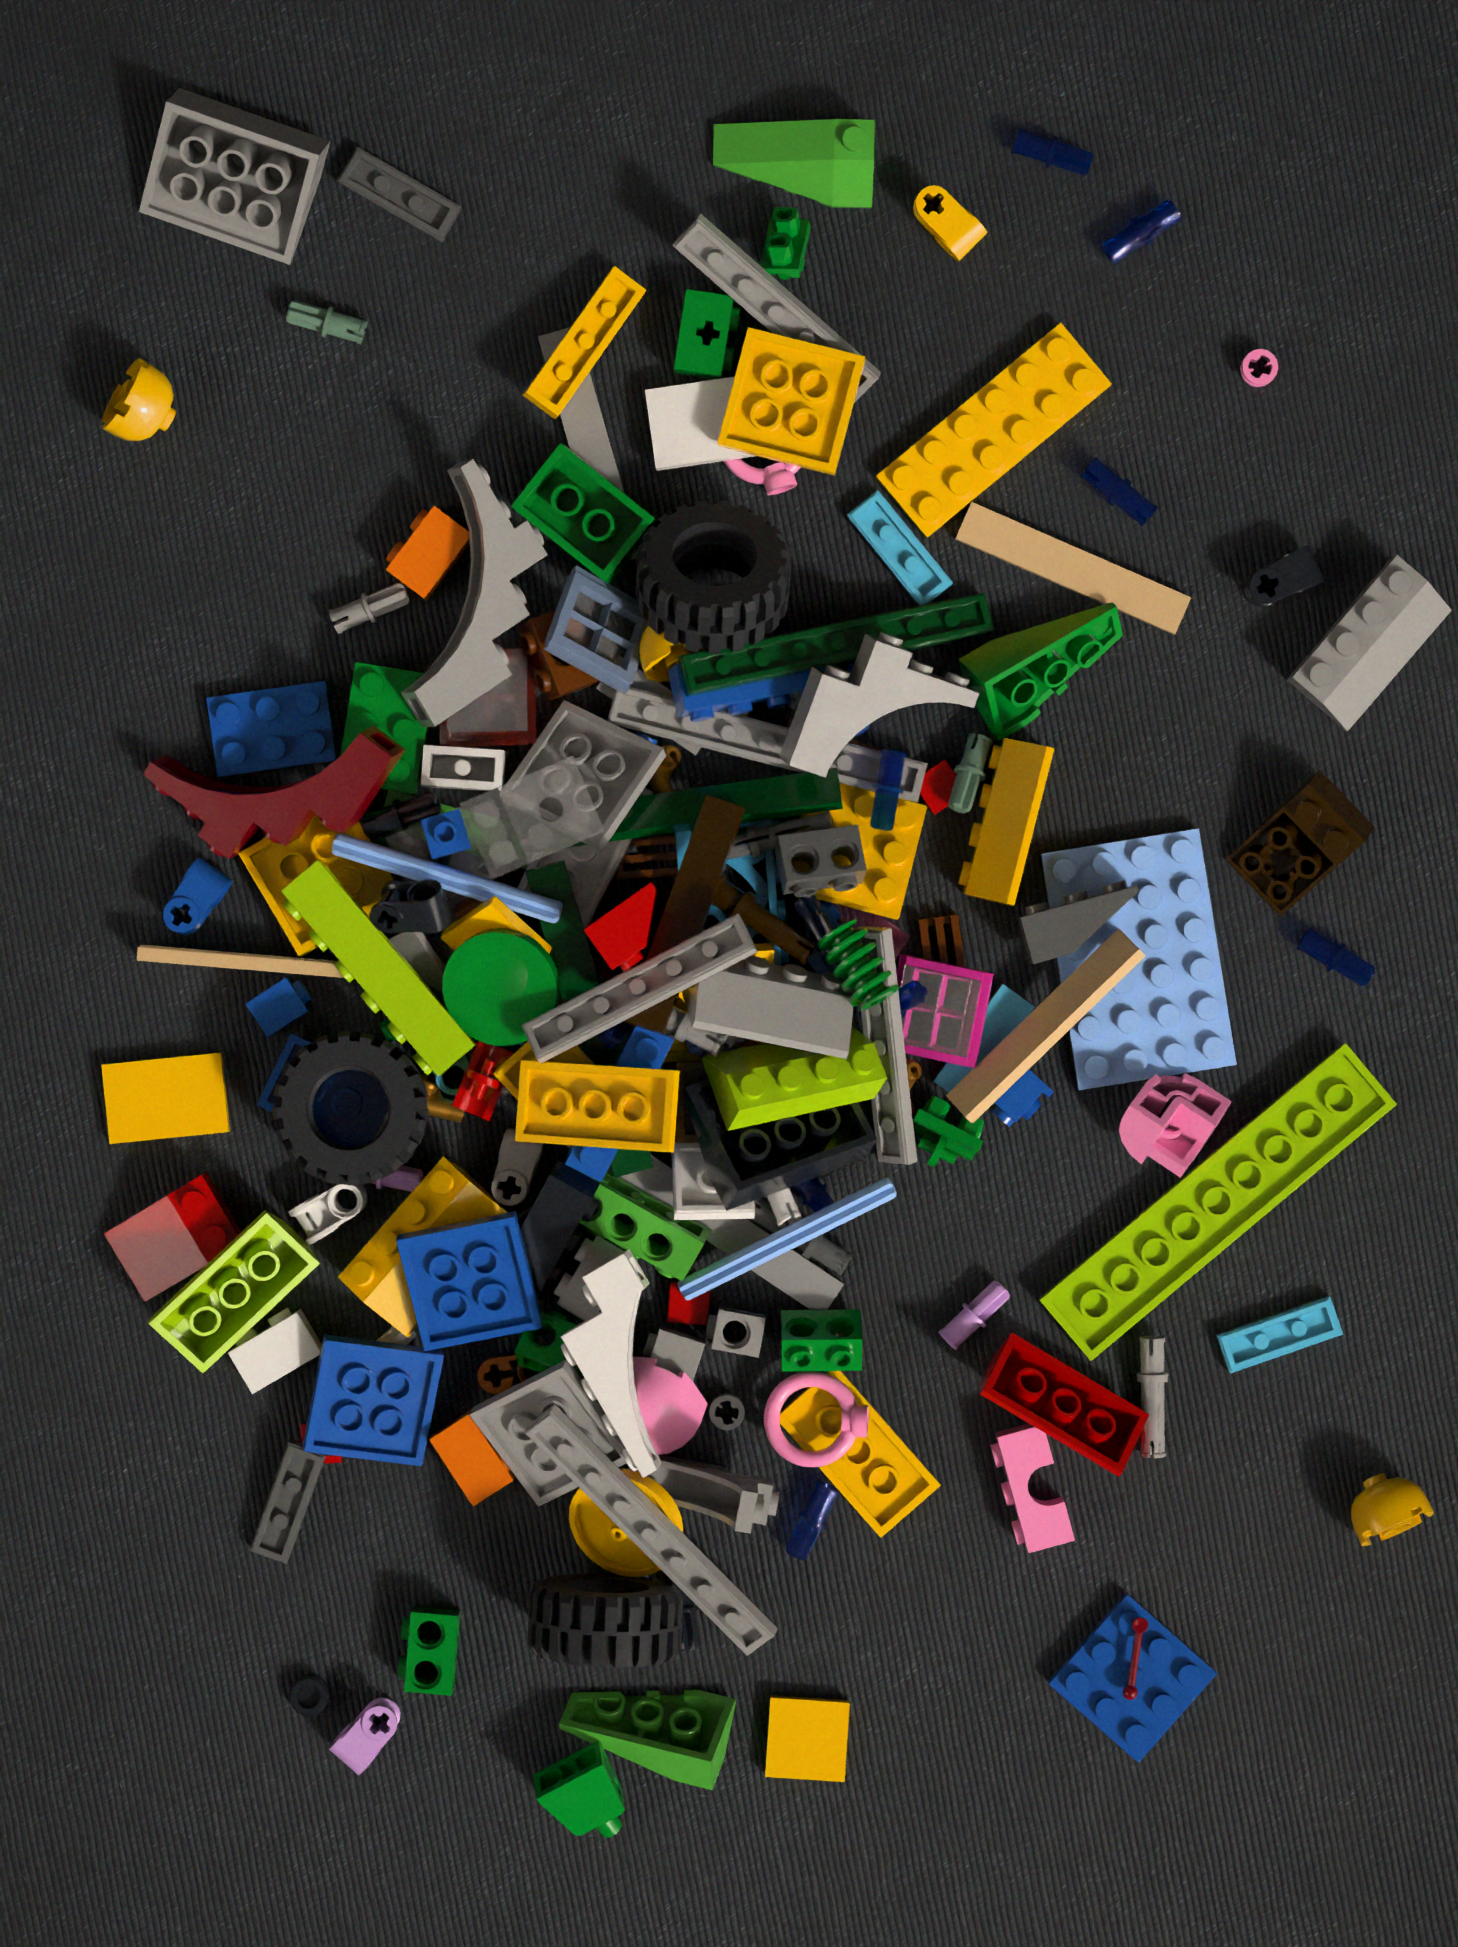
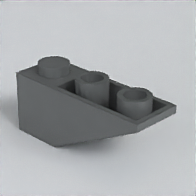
(1065, 928)

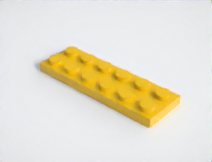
(993, 430)

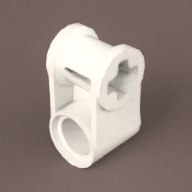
(323, 1212)

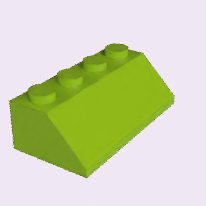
(783, 1082)
(234, 1290)

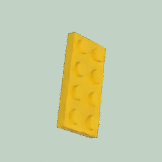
(597, 1106)
(876, 1473)

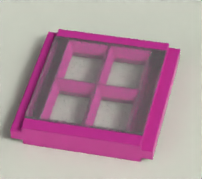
(953, 1012)

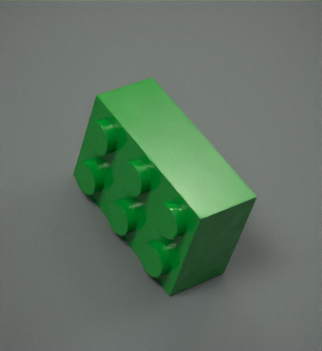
(584, 513)
(379, 702)

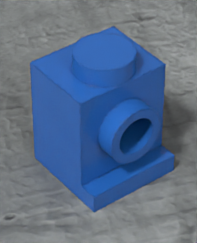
(1021, 1099)

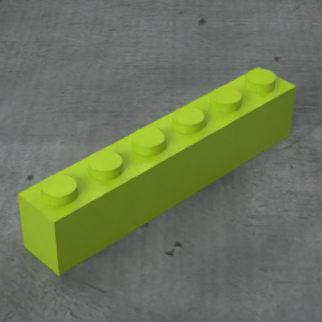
(378, 967)

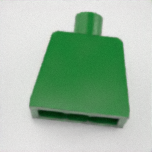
(582, 1792)

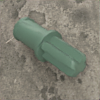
(326, 321)
(969, 773)

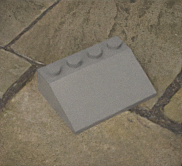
(233, 175)

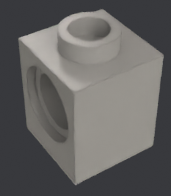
(750, 1344)
(675, 1351)

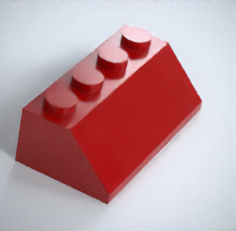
(625, 929)
(1063, 1403)

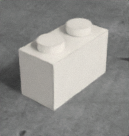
(462, 768)
(275, 1350)

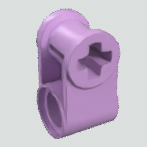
(363, 1738)

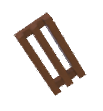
(620, 874)
(956, 936)

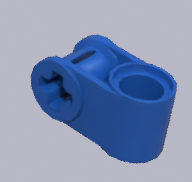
(201, 891)

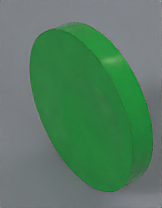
(499, 984)

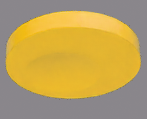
(606, 1541)

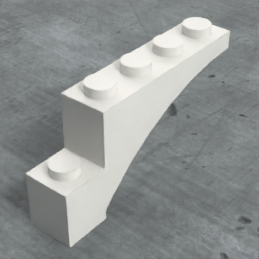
(604, 1355)

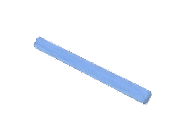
(449, 878)
(787, 1238)

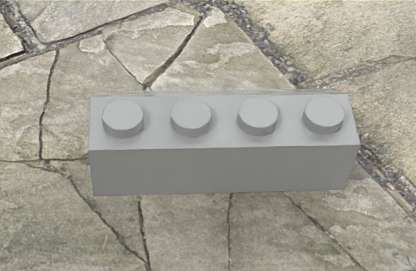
(1370, 643)
(774, 1006)

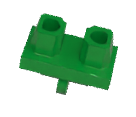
(785, 243)
(942, 1138)

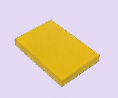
(165, 1098)

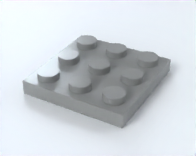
(609, 758)
(511, 1411)

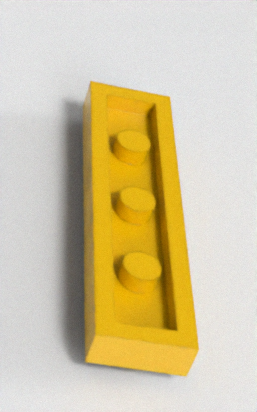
(584, 342)

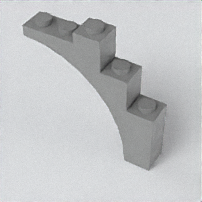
(492, 605)

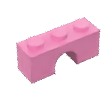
(1039, 1522)

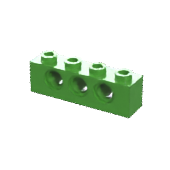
(649, 1217)

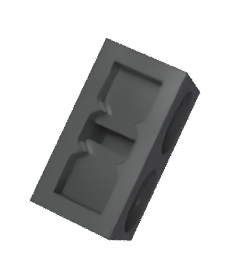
(816, 850)

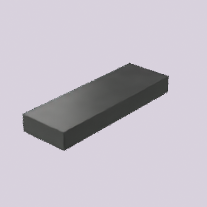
(399, 194)
(287, 1502)

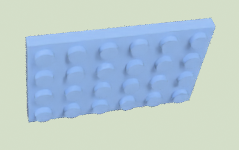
(1173, 1004)

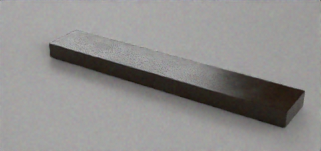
(692, 893)

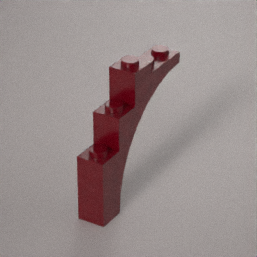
(284, 811)

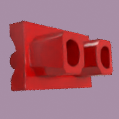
(479, 1086)

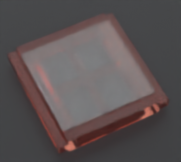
(500, 715)

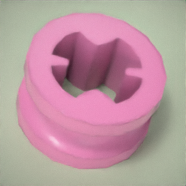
(1253, 356)

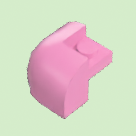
(1171, 1120)
(668, 1404)

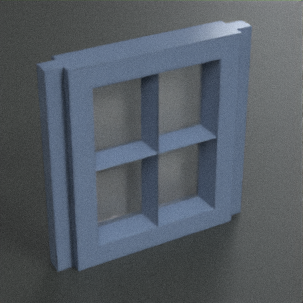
(597, 630)

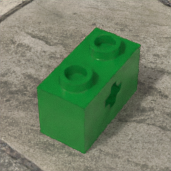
(699, 311)

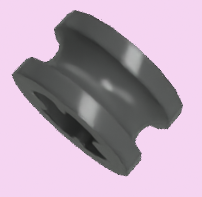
(717, 1420)

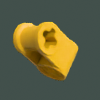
(954, 227)

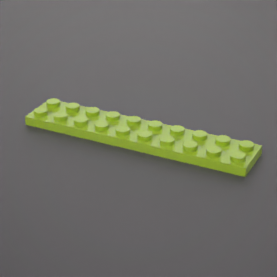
(1217, 1201)

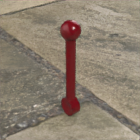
(1139, 1625)

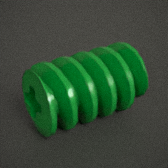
(857, 965)

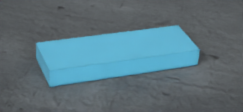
(899, 549)
(1003, 1015)
(1279, 1334)

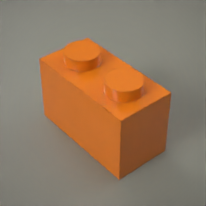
(428, 552)
(471, 1459)

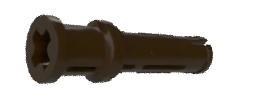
(735, 901)

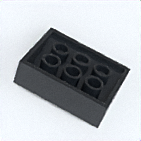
(777, 1153)

